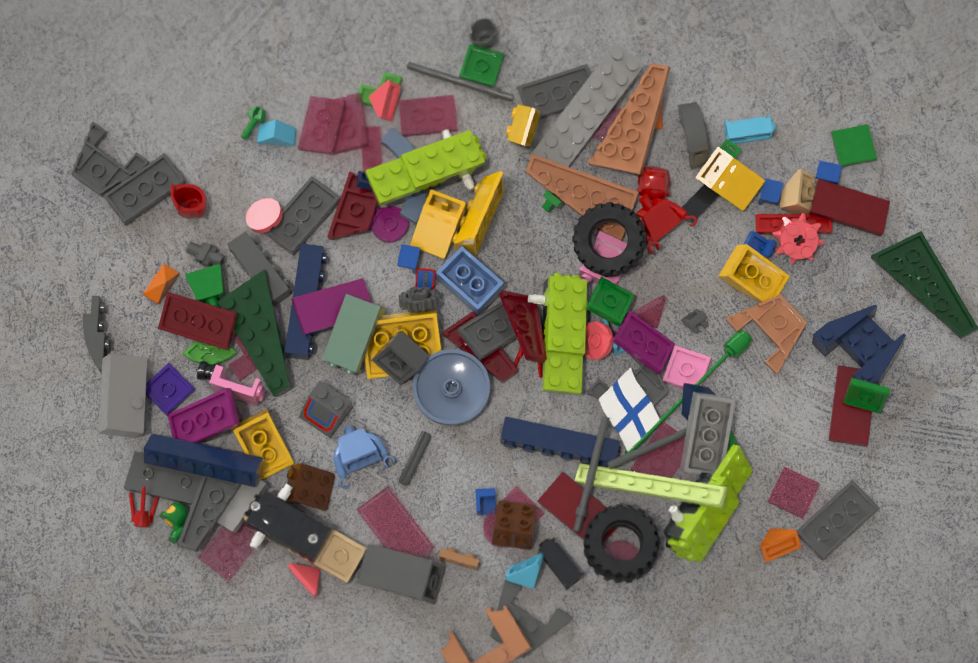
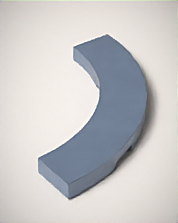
(399, 145)

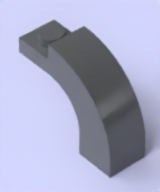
(695, 134)

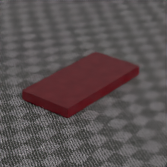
(849, 207)
(198, 320)
(848, 422)
(563, 499)

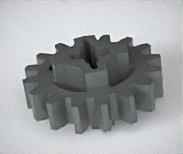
(419, 299)

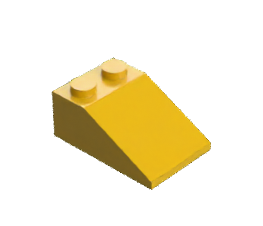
(524, 125)
(753, 274)
(262, 439)

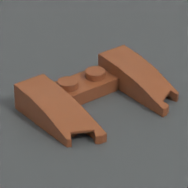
(514, 641)

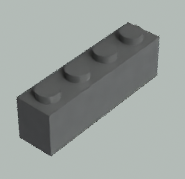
(254, 261)

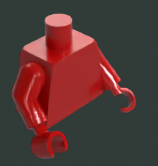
(659, 218)

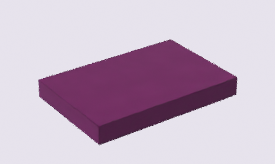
(643, 342)

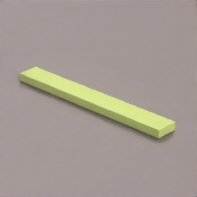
(654, 486)

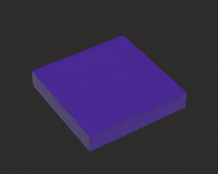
(168, 389)

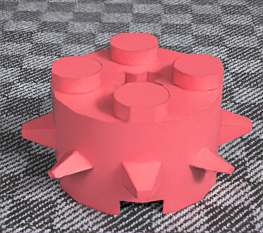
(791, 230)

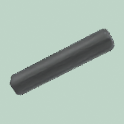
(414, 458)

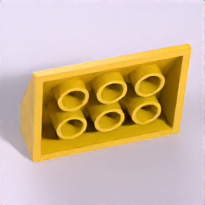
(479, 213)
(419, 326)

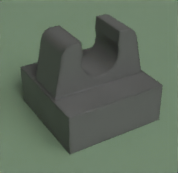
(694, 319)

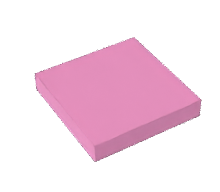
(685, 367)

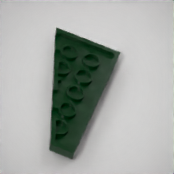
(922, 275)
(259, 330)

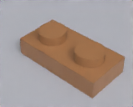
(451, 556)

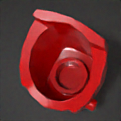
(654, 182)
(188, 200)

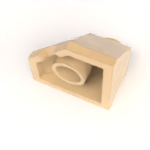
(798, 193)

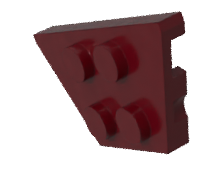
(354, 210)

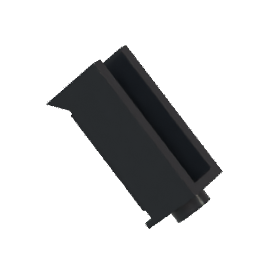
(560, 563)

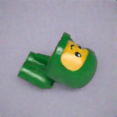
(175, 517)

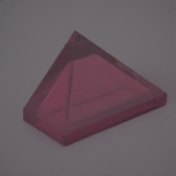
(651, 311)

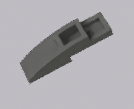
(93, 328)

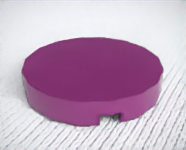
(389, 225)

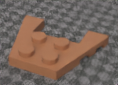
(778, 322)

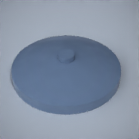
(451, 387)

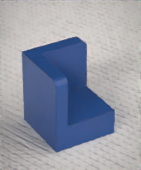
(828, 171)
(771, 191)
(409, 257)
(485, 501)

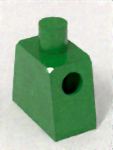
(207, 284)

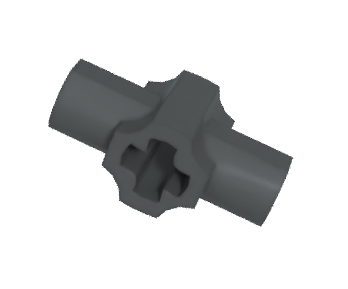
(205, 254)

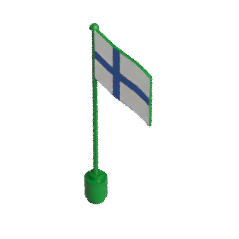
(632, 410)

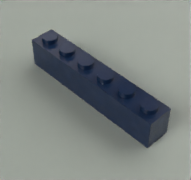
(307, 280)
(555, 441)
(203, 460)

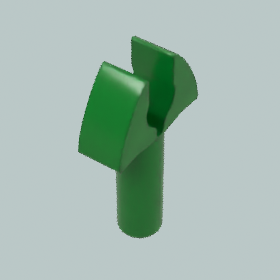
(256, 115)

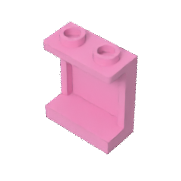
(607, 247)
(241, 393)

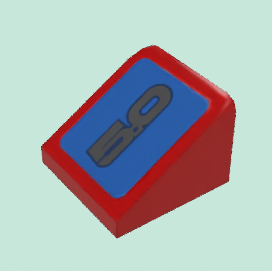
(425, 278)

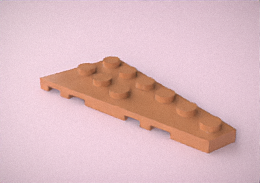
(632, 130)
(581, 190)

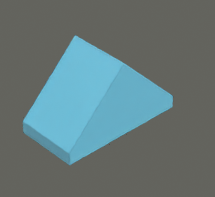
(276, 133)
(526, 571)

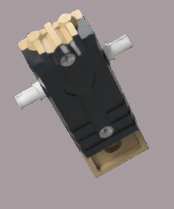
(301, 534)

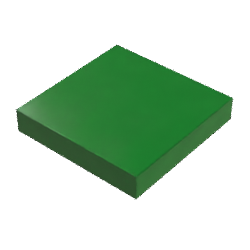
(482, 65)
(854, 145)
(610, 301)
(866, 395)

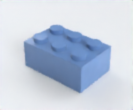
(470, 281)

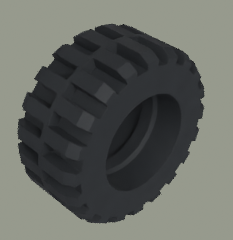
(609, 213)
(627, 518)

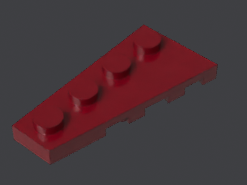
(526, 325)
(496, 363)

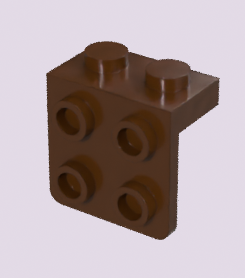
(310, 486)
(514, 525)

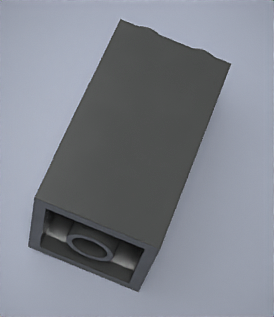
(401, 573)

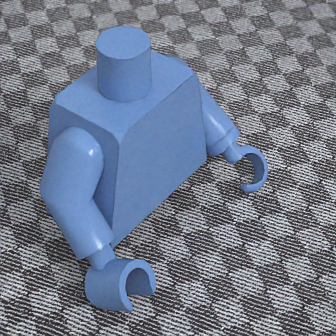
(356, 451)

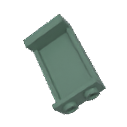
(352, 334)

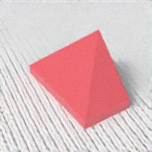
(385, 100)
(307, 576)

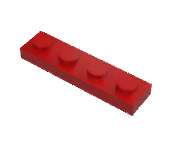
(772, 222)

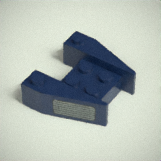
(862, 342)

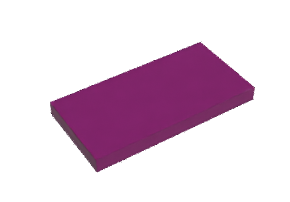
(321, 308)
(205, 417)

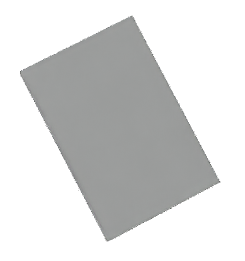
(233, 515)

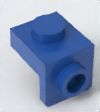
(760, 244)

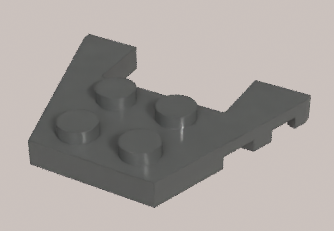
(99, 170)
(647, 379)
(533, 629)

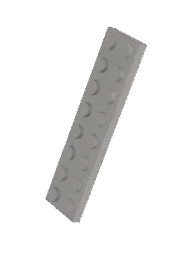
(589, 107)

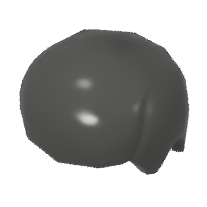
(483, 33)

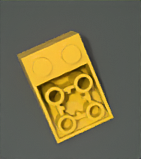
(730, 179)
(438, 224)

